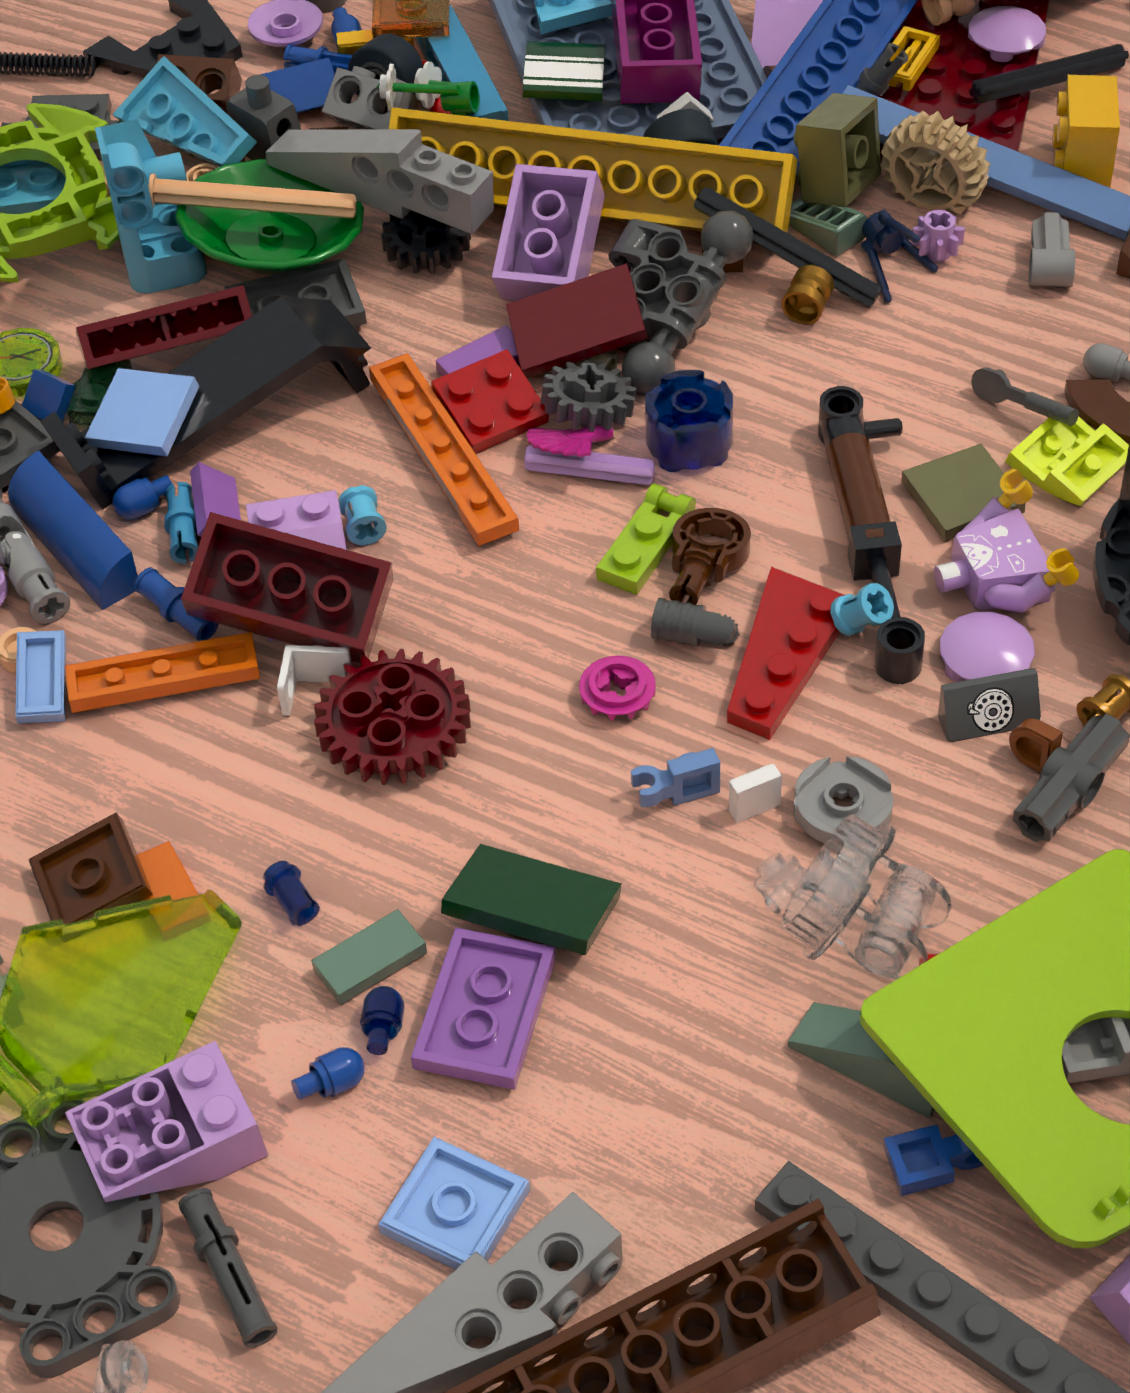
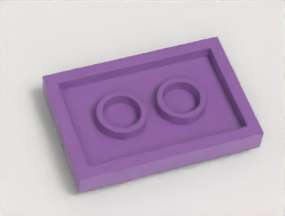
(484, 1008)

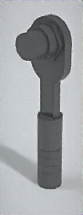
(996, 388)

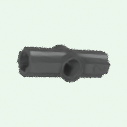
(1071, 778)

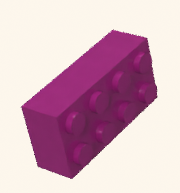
(656, 50)

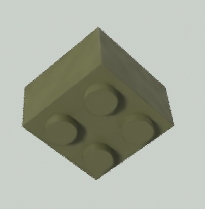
(838, 149)

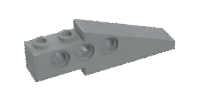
(389, 173)
(430, 1343)

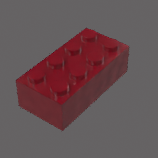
(286, 587)

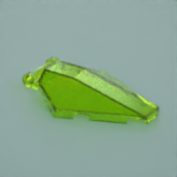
(107, 996)

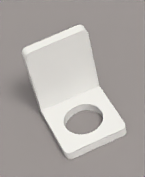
(310, 665)

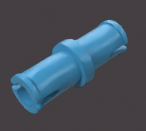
(181, 522)

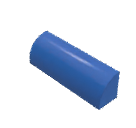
(72, 531)

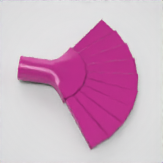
(568, 441)

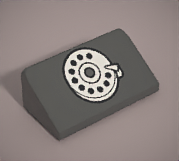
(988, 704)

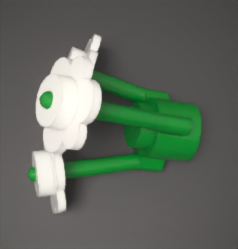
(456, 97)

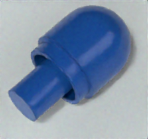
(343, 22)
(139, 497)
(331, 1074)

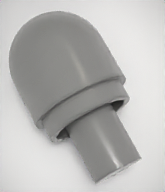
(1106, 362)

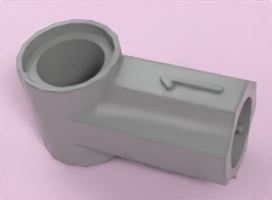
(1050, 256)

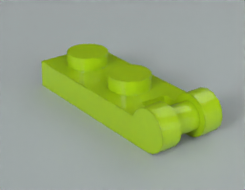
(643, 540)

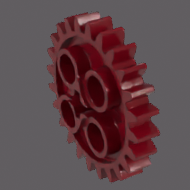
(392, 716)

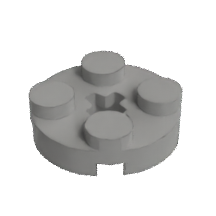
(854, 778)

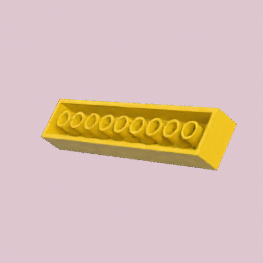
(638, 174)

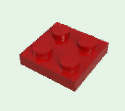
(490, 401)

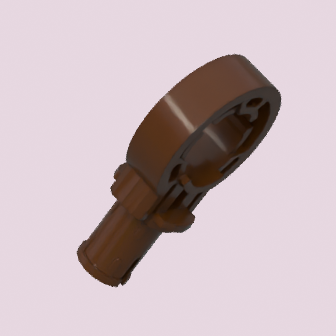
(699, 559)

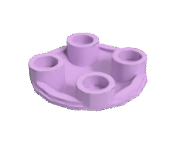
(1007, 31)
(985, 646)

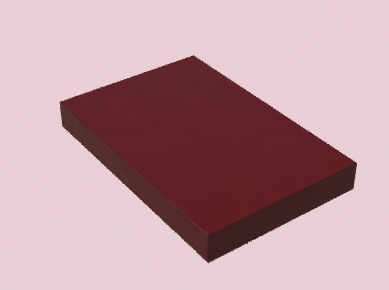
(576, 321)

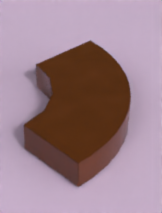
(1100, 404)

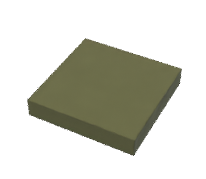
(955, 488)

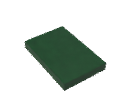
(531, 899)

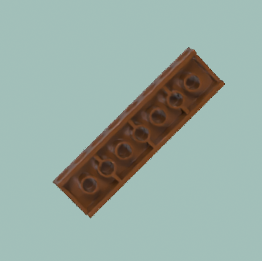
(711, 1334)

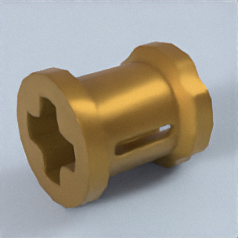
(1106, 700)

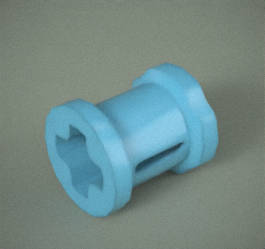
(364, 512)
(854, 612)

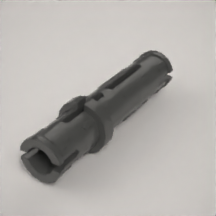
(218, 1248)

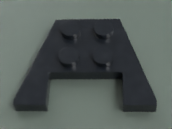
(196, 34)

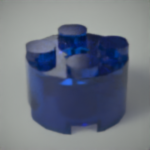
(689, 421)

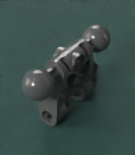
(674, 286)

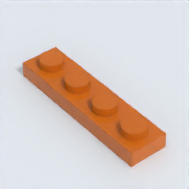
(161, 672)

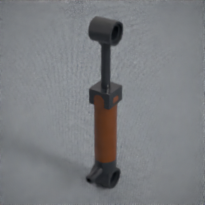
(872, 538)

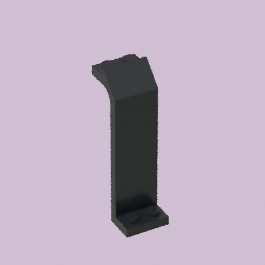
(232, 379)

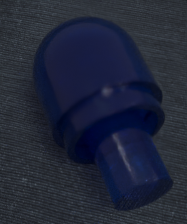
(381, 1018)

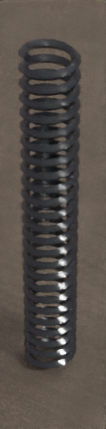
(47, 62)

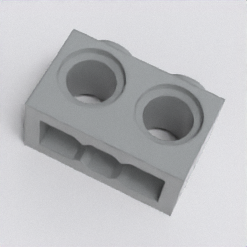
(369, 108)

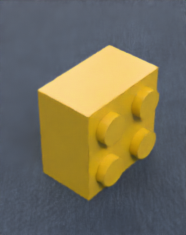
(1088, 127)

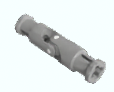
(29, 570)

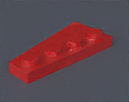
(782, 652)

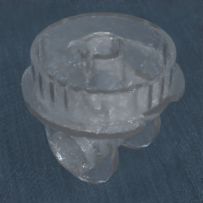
(839, 879)

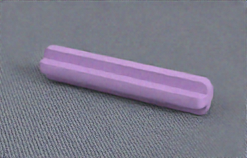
(595, 466)

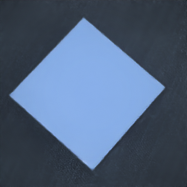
(142, 412)
(454, 1205)

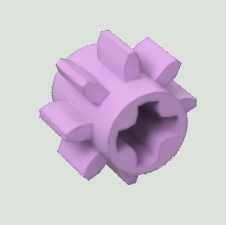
(938, 235)

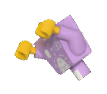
(1001, 559)

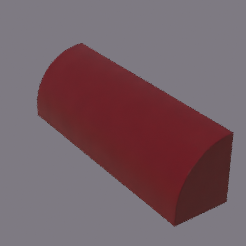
(162, 327)

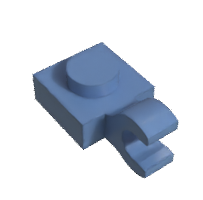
(685, 779)

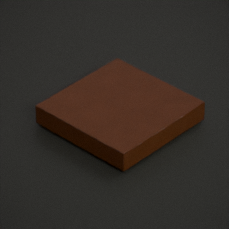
(90, 872)

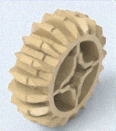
(928, 140)

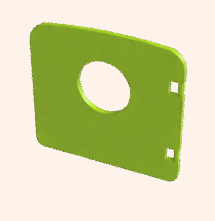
(987, 1038)

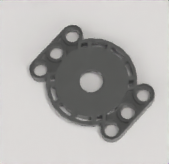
(99, 1271)

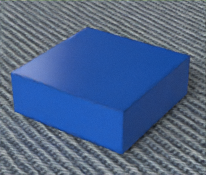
(47, 394)

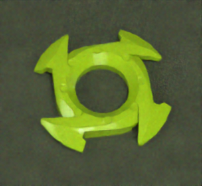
(83, 206)

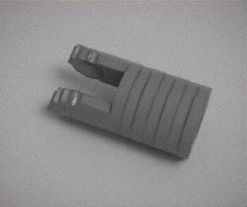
(691, 624)

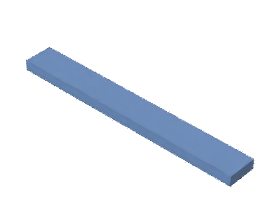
(1033, 179)

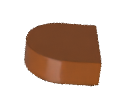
(1034, 742)

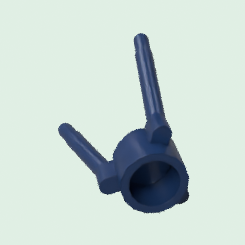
(887, 236)

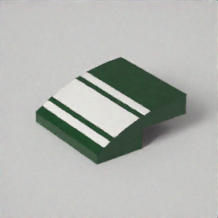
(564, 71)

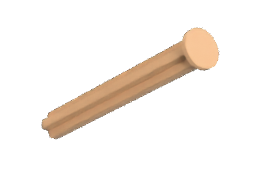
(251, 198)

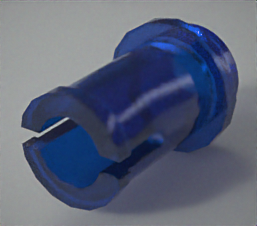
(285, 884)

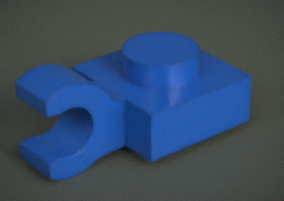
(926, 1160)

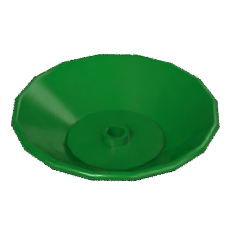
(260, 239)

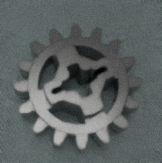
(588, 395)

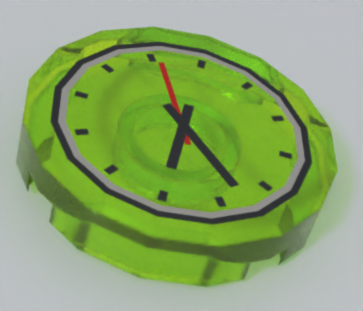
(23, 352)

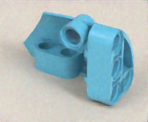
(149, 235)

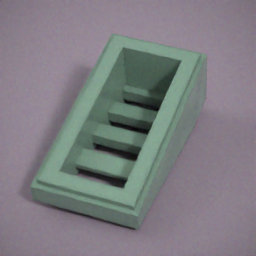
(837, 233)

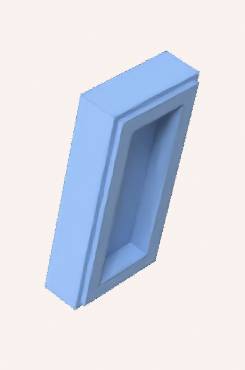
(41, 677)

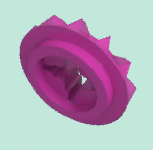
(628, 675)

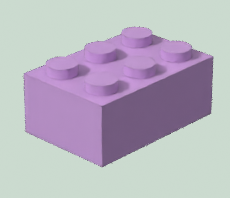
(547, 230)

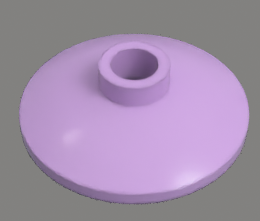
(285, 22)

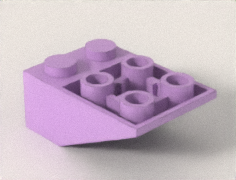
(168, 1128)

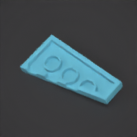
(184, 116)

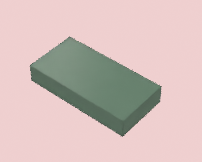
(369, 956)

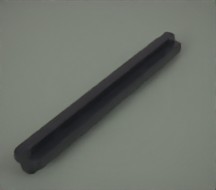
(1047, 73)
(793, 249)

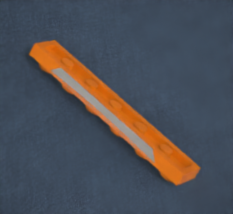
(444, 450)

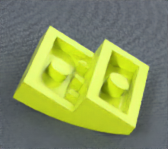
(1069, 459)

